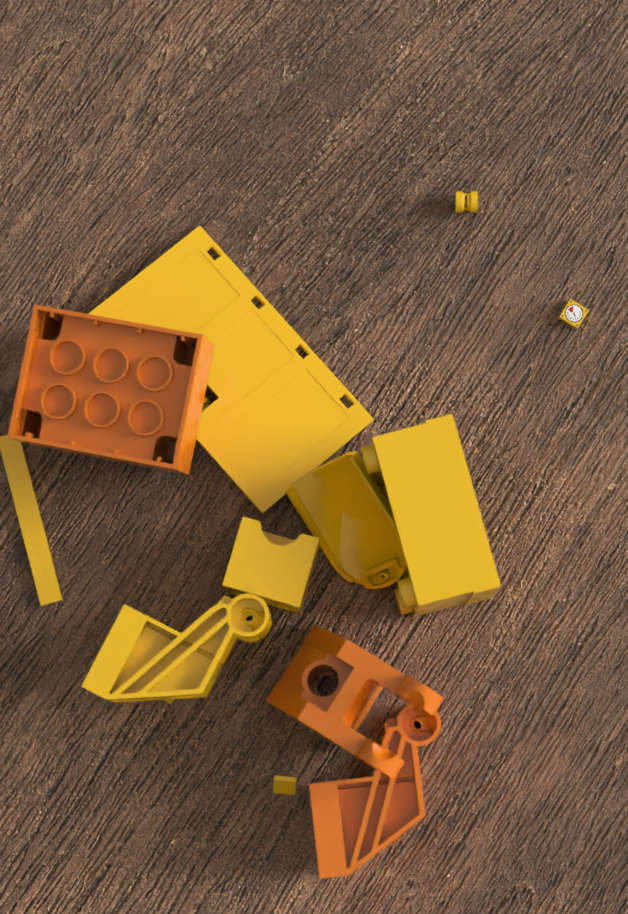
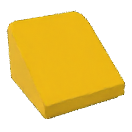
(284, 785)

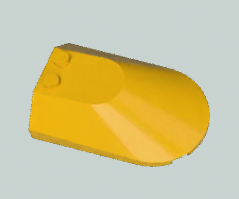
(351, 521)

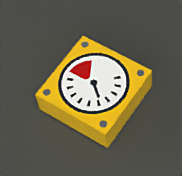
(573, 314)

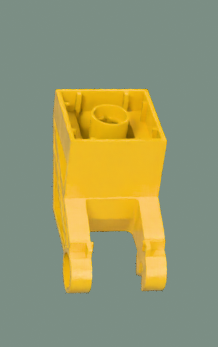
(157, 663)

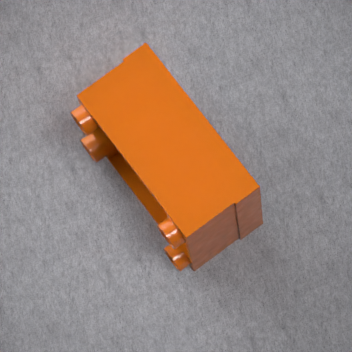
(111, 389)

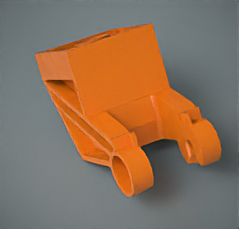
(360, 683)
(368, 813)

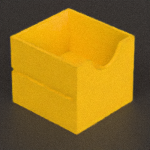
(271, 566)

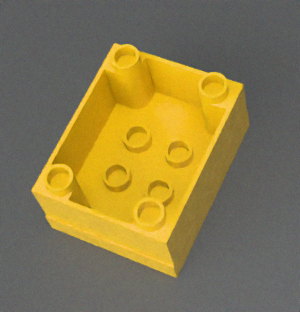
(435, 515)

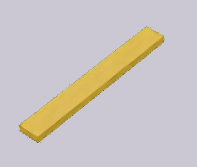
(30, 521)

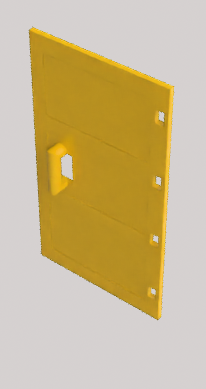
(273, 407)

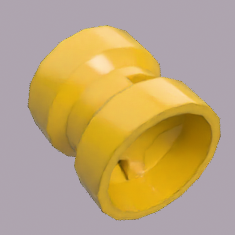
(471, 202)

